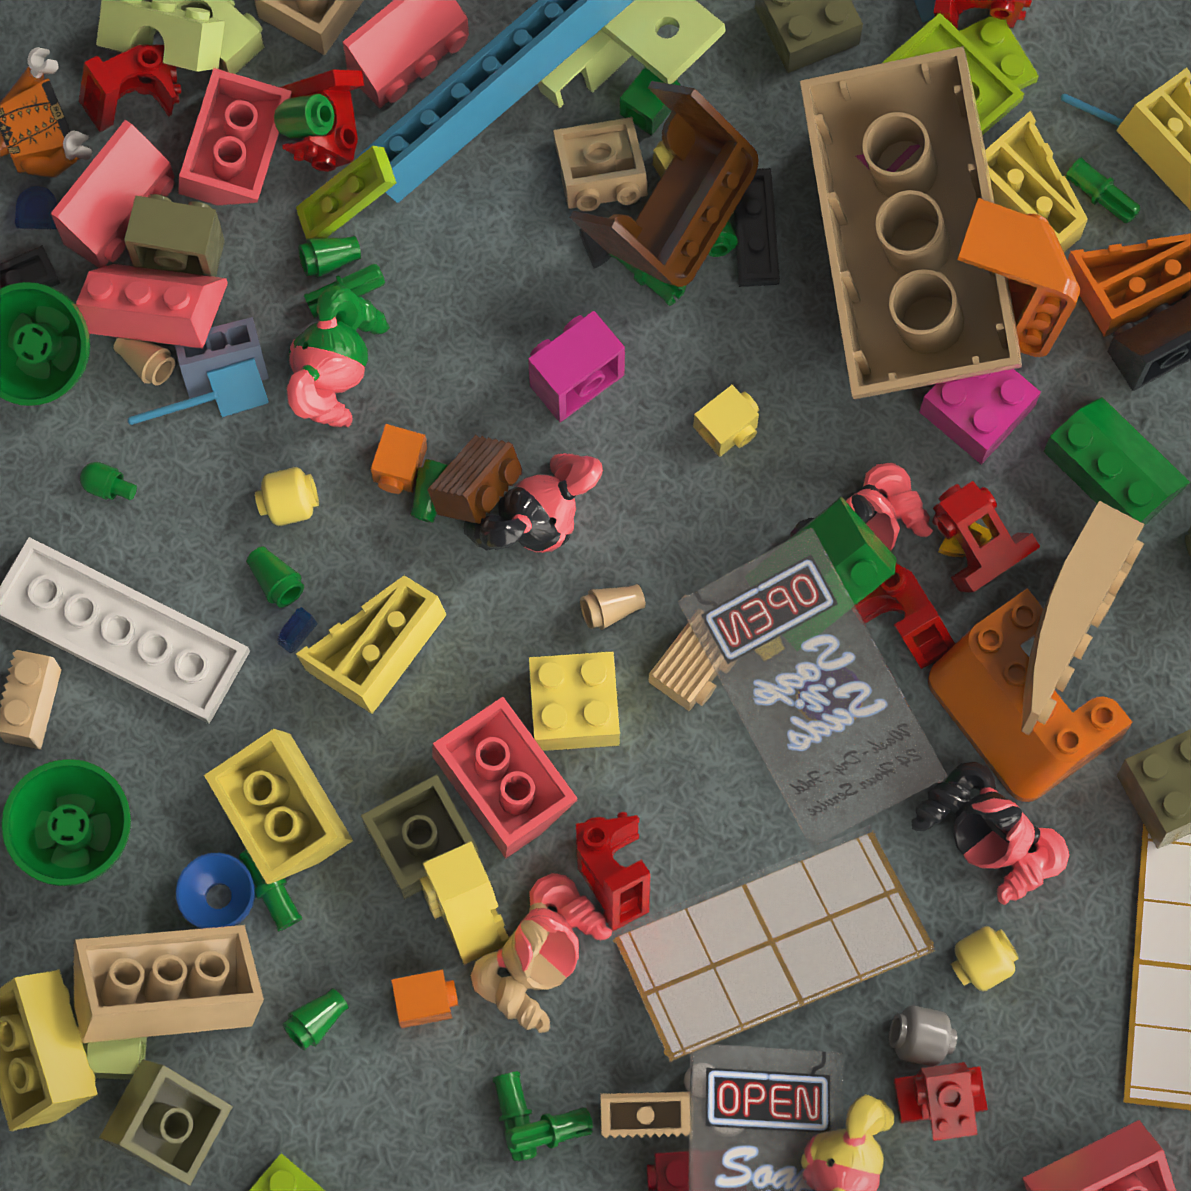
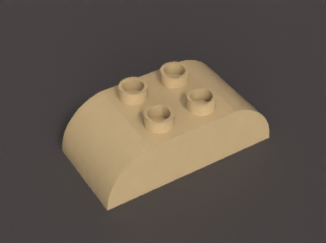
(896, 236)

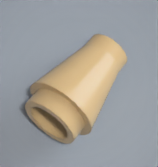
(147, 359)
(610, 605)

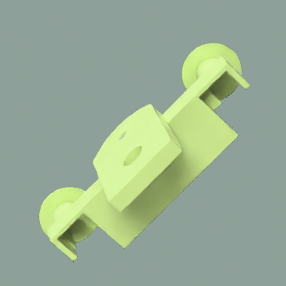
(635, 35)

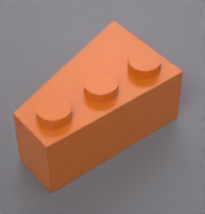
(1132, 280)

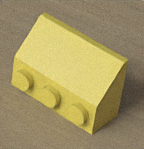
(278, 806)

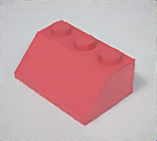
(404, 45)
(231, 140)
(99, 204)
(150, 304)
(503, 776)
(1117, 1162)

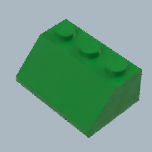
(1114, 462)
(853, 549)

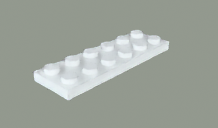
(120, 630)

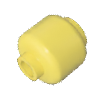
(287, 496)
(984, 958)

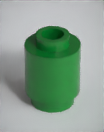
(304, 116)

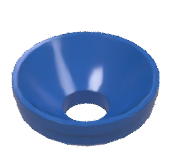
(206, 873)

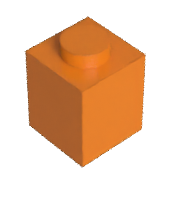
(398, 459)
(424, 998)

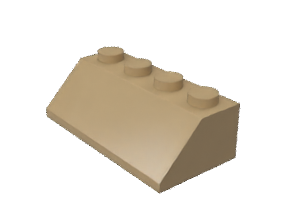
(165, 983)

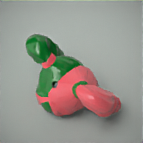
(331, 356)

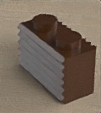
(475, 479)

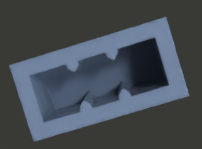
(223, 347)

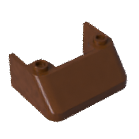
(691, 199)

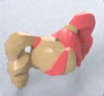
(539, 951)

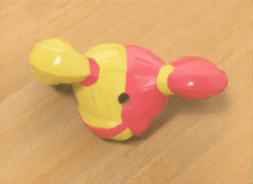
(854, 1150)

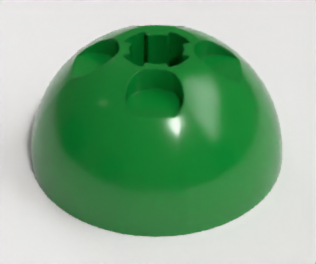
(26, 372)
(51, 806)

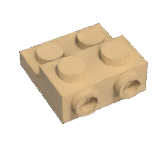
(601, 164)

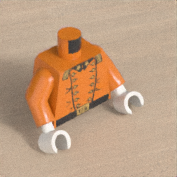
(35, 125)

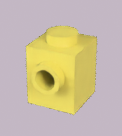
(727, 420)

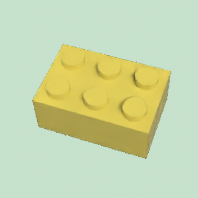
(40, 1052)

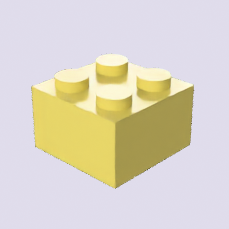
(574, 701)

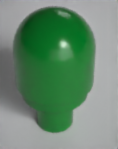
(106, 482)

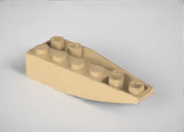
(1077, 601)

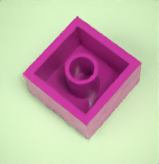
(576, 365)
(980, 409)

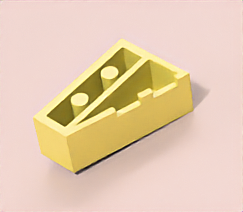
(1162, 133)
(1030, 181)
(377, 644)
(465, 899)

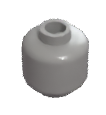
(922, 1035)

